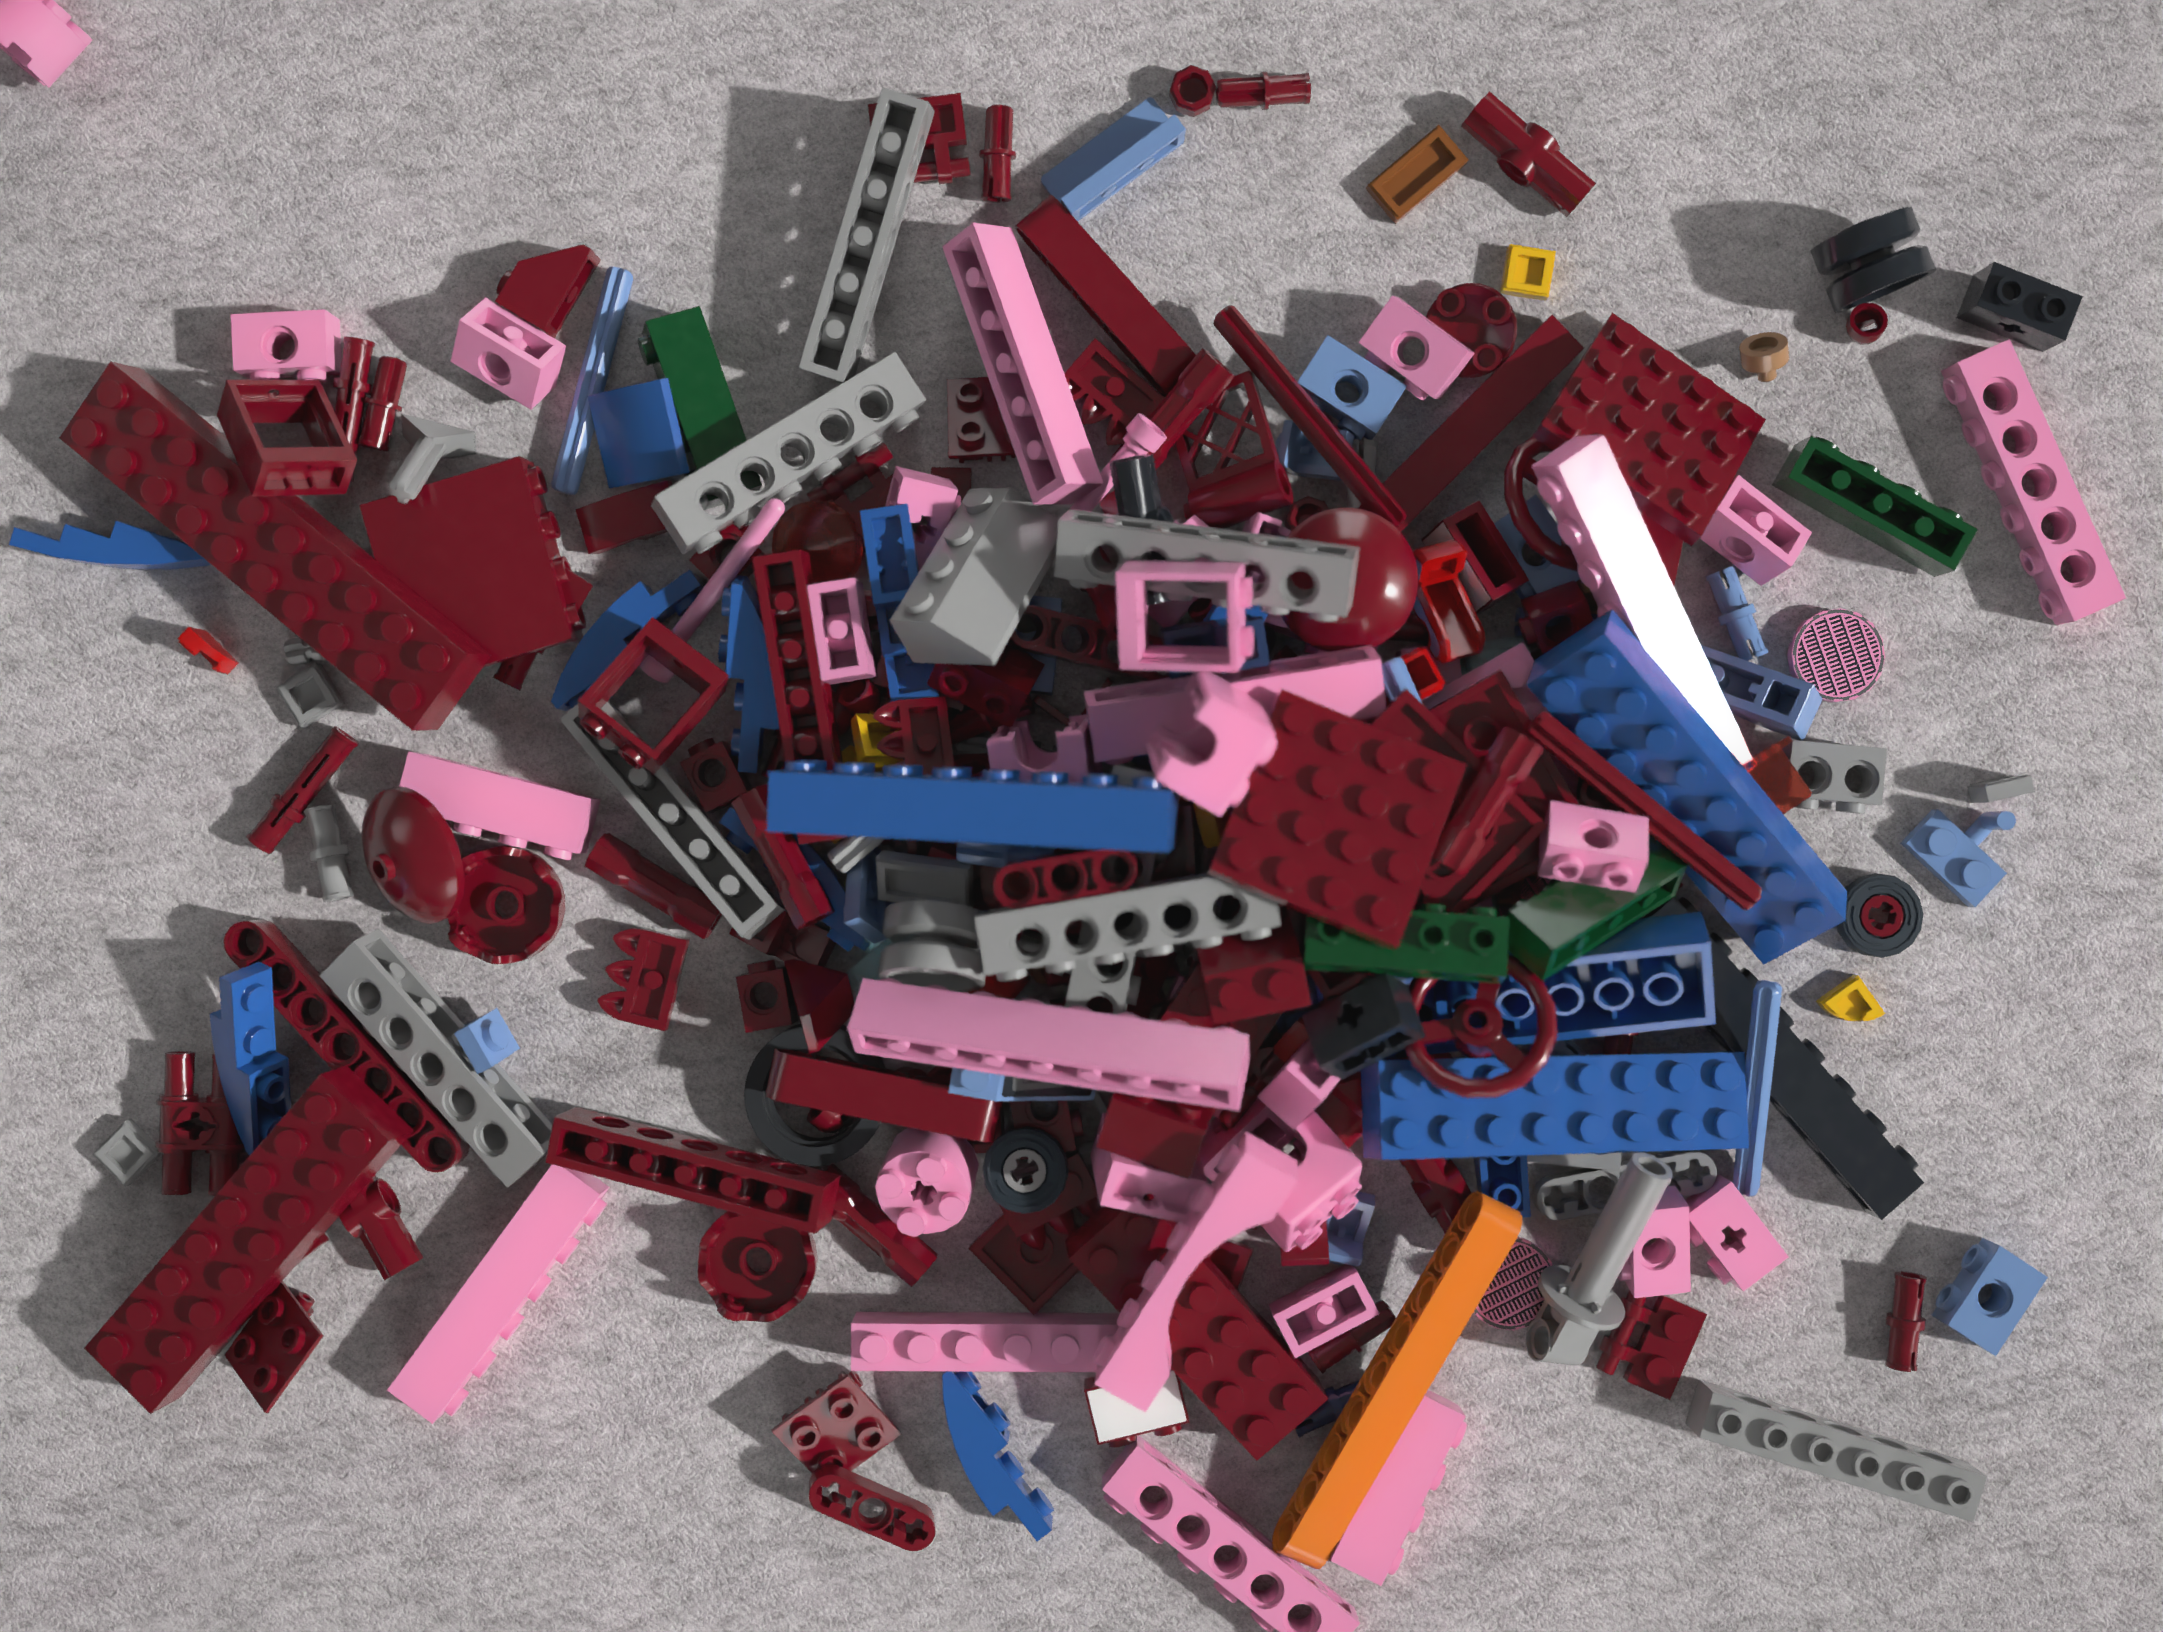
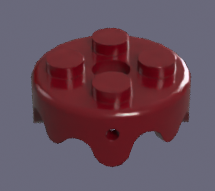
(540, 912)
(749, 1294)

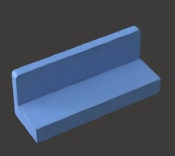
(1114, 158)

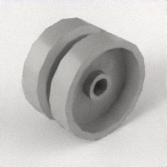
(932, 945)

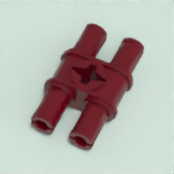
(181, 1138)

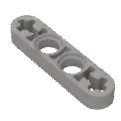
(1569, 1206)

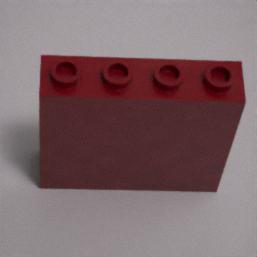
(482, 557)

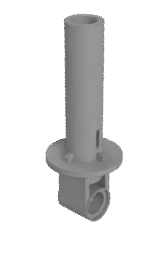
(1581, 1296)

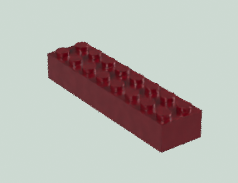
(248, 1238)

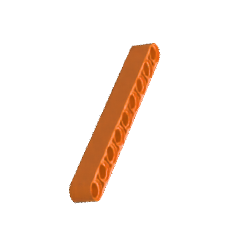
(1396, 1379)

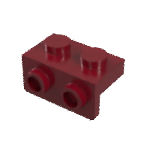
(990, 689)

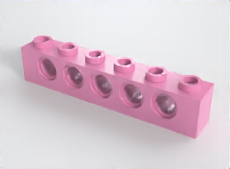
(2055, 494)
(1145, 1466)

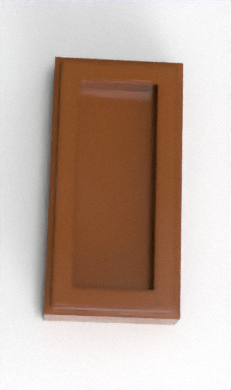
(1417, 174)

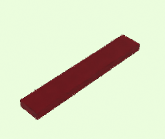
(1481, 417)

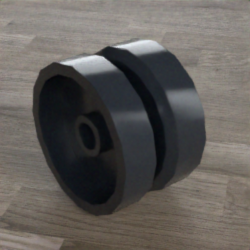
(1871, 255)

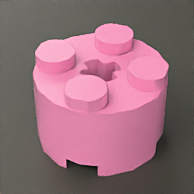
(40, 37)
(926, 1181)

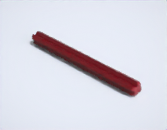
(1307, 416)
(1635, 801)

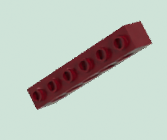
(801, 697)
(693, 1169)

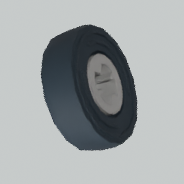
(1003, 1159)

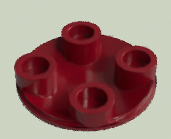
(1480, 321)

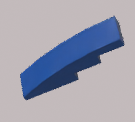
(125, 549)
(891, 572)

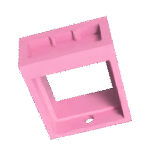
(1133, 617)
(1124, 1183)

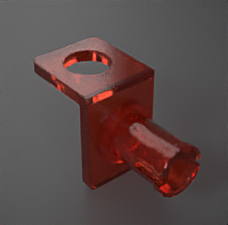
(1778, 776)

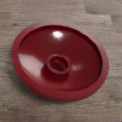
(1383, 585)
(412, 855)

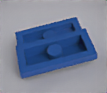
(638, 433)

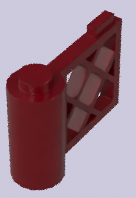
(1241, 489)

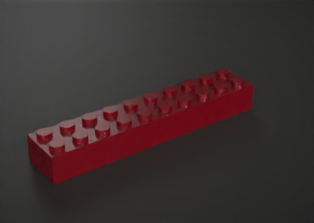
(275, 549)

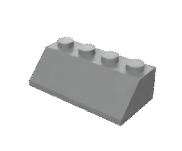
(977, 579)

